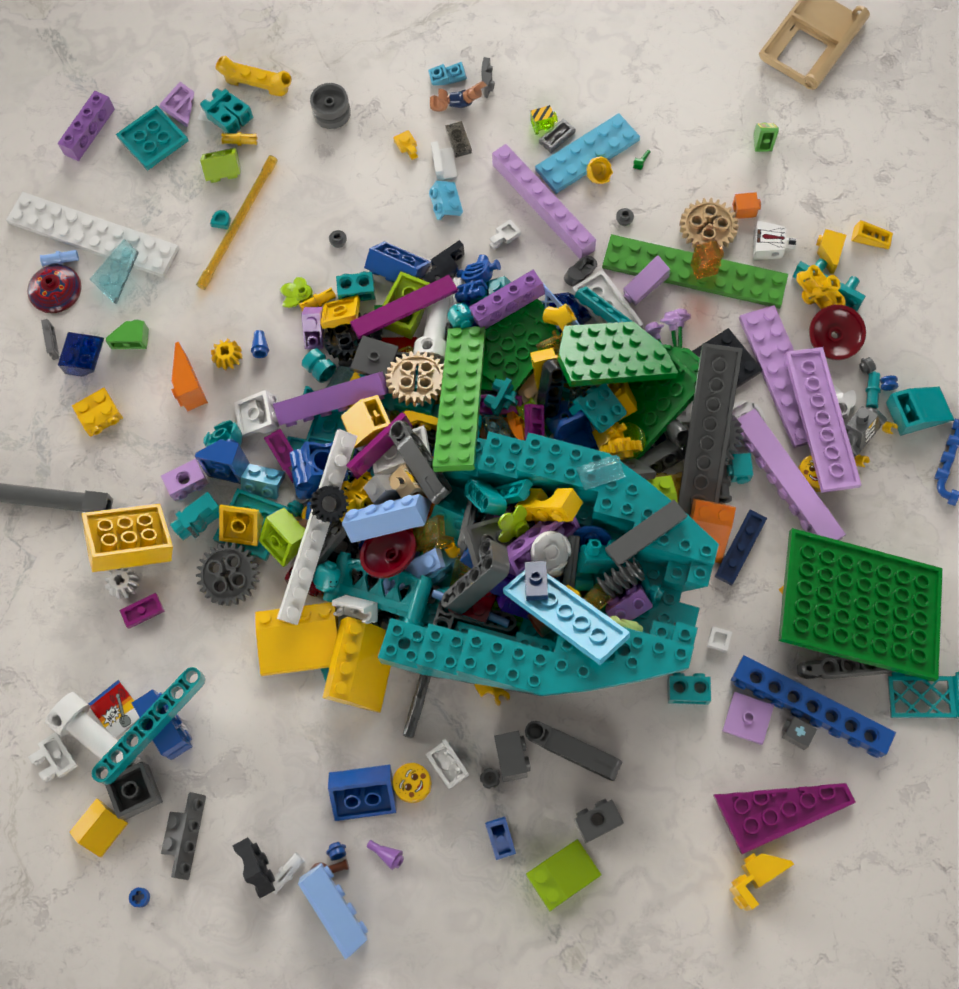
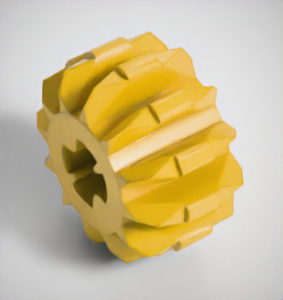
(233, 354)

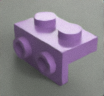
(629, 604)

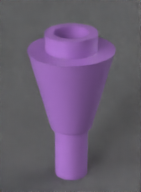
(391, 857)

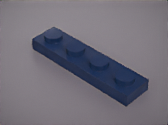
(740, 547)

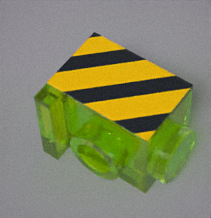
(542, 119)

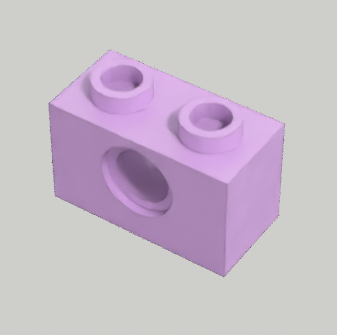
(175, 477)

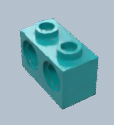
(355, 282)
(689, 695)

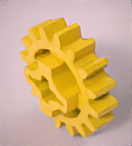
(622, 447)

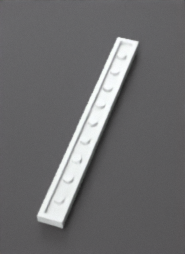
(315, 531)

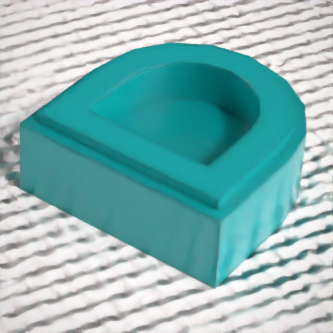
(221, 219)

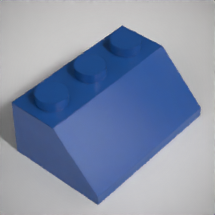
(389, 260)
(223, 460)
(361, 792)

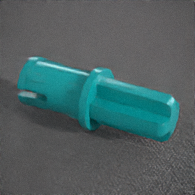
(873, 390)

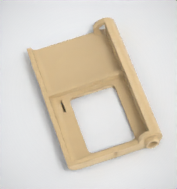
(823, 20)

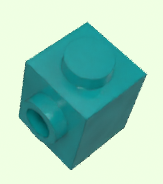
(740, 468)

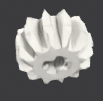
(126, 587)

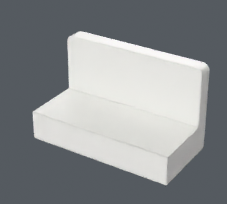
(443, 162)

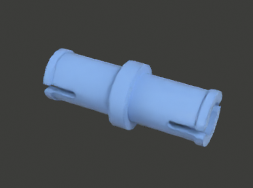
(59, 258)

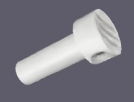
(434, 331)
(71, 717)

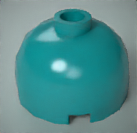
(224, 431)

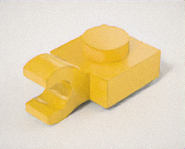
(406, 143)

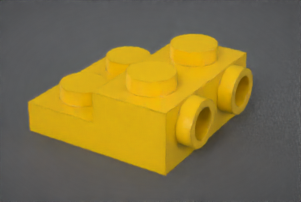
(97, 412)

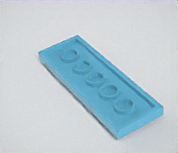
(572, 161)
(571, 618)

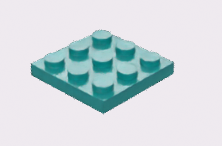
(152, 137)
(266, 507)

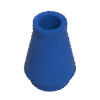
(259, 345)

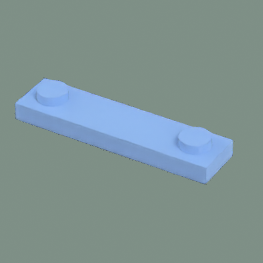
(422, 565)

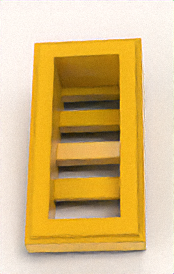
(860, 235)

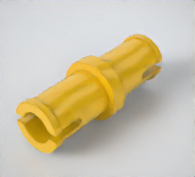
(239, 138)
(318, 300)

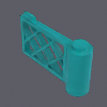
(953, 696)

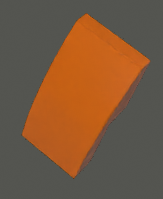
(517, 425)

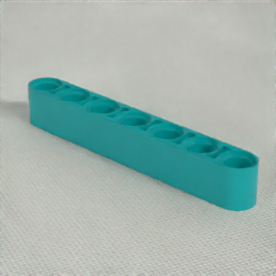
(139, 728)

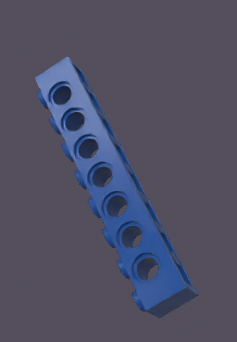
(881, 735)

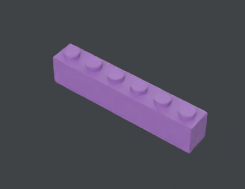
(329, 399)

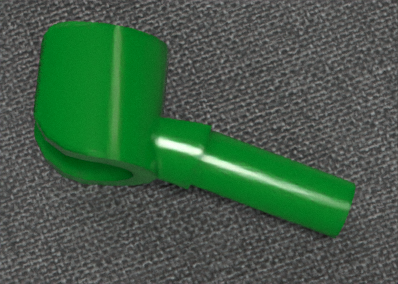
(639, 163)

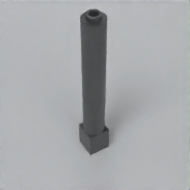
(58, 499)

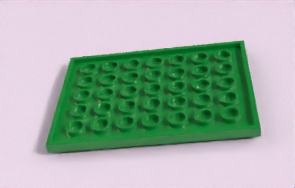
(862, 605)

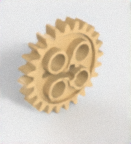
(698, 214)
(429, 375)

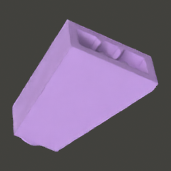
(646, 281)

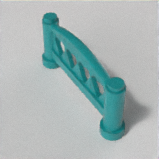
(411, 607)

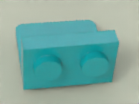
(600, 407)
(453, 517)

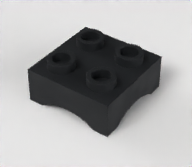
(255, 867)

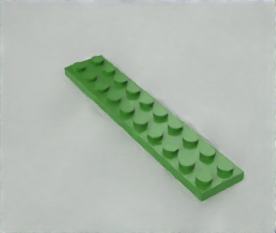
(733, 278)
(460, 400)

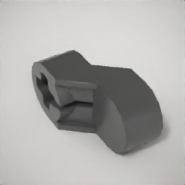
(582, 269)

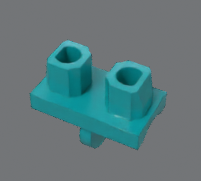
(504, 397)

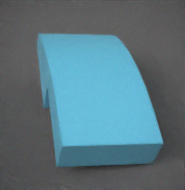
(447, 75)

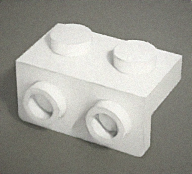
(448, 764)

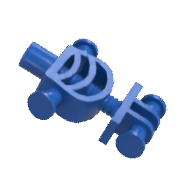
(475, 277)

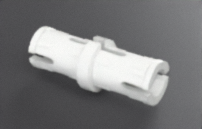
(295, 861)

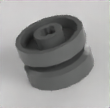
(330, 105)

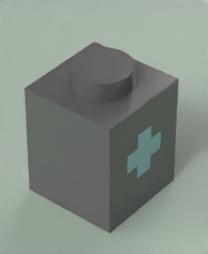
(798, 733)

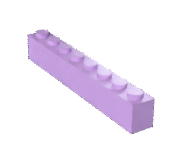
(543, 201)
(787, 478)

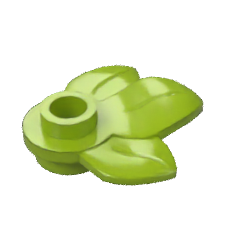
(296, 292)
(513, 524)

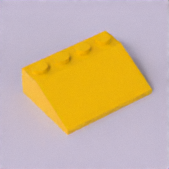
(126, 537)
(296, 647)
(355, 670)

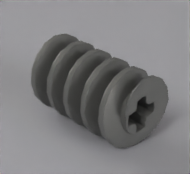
(623, 578)

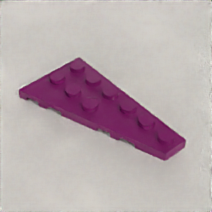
(769, 814)

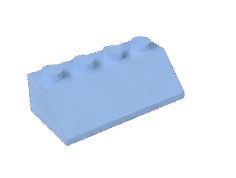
(386, 517)
(333, 910)

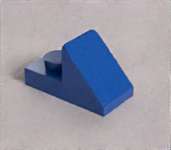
(500, 838)

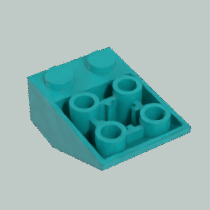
(918, 409)

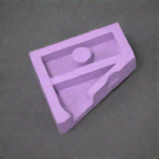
(179, 103)

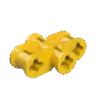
(820, 288)
(356, 494)

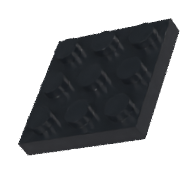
(748, 366)

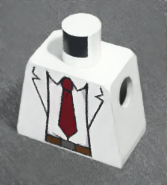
(770, 241)

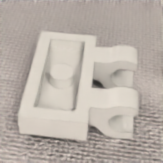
(57, 755)

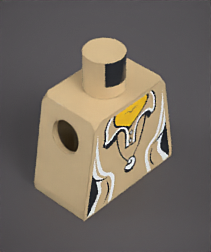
(405, 483)

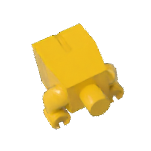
(611, 433)

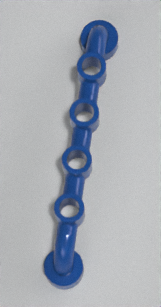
(948, 458)

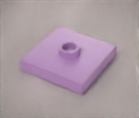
(748, 718)

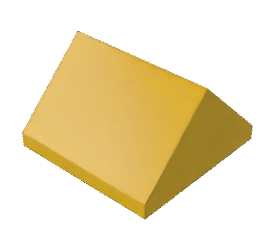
(240, 525)
(98, 828)

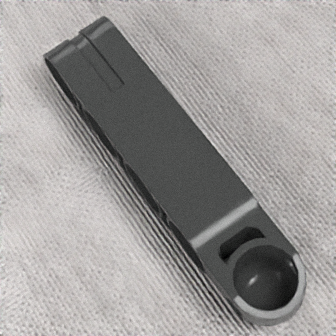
(419, 462)
(815, 669)
(573, 750)

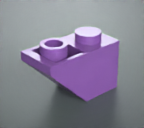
(312, 329)

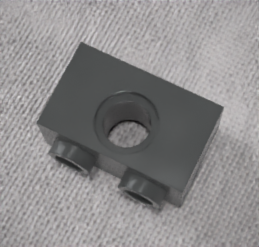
(588, 829)

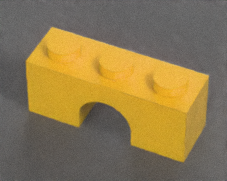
(559, 507)

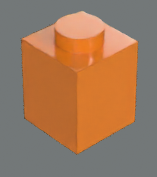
(746, 205)

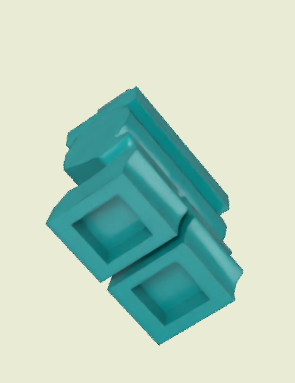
(593, 563)

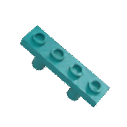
(852, 297)

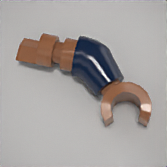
(456, 99)

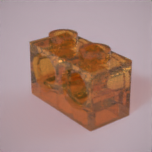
(706, 259)

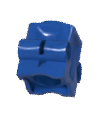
(308, 468)

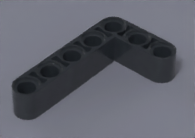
(551, 387)

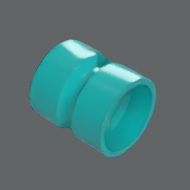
(316, 363)

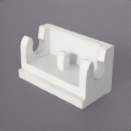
(357, 608)

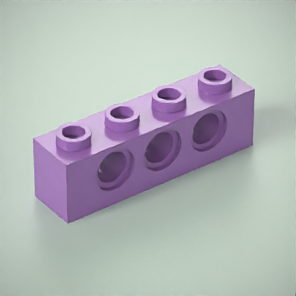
(86, 125)
(507, 300)
(520, 548)

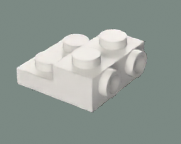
(256, 413)

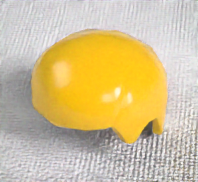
(599, 170)

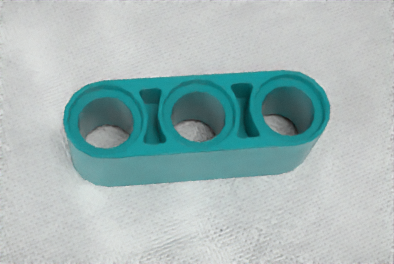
(485, 497)

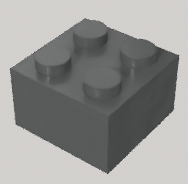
(511, 756)
(134, 791)

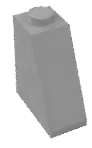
(380, 490)

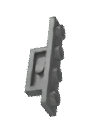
(182, 835)

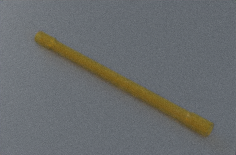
(207, 274)

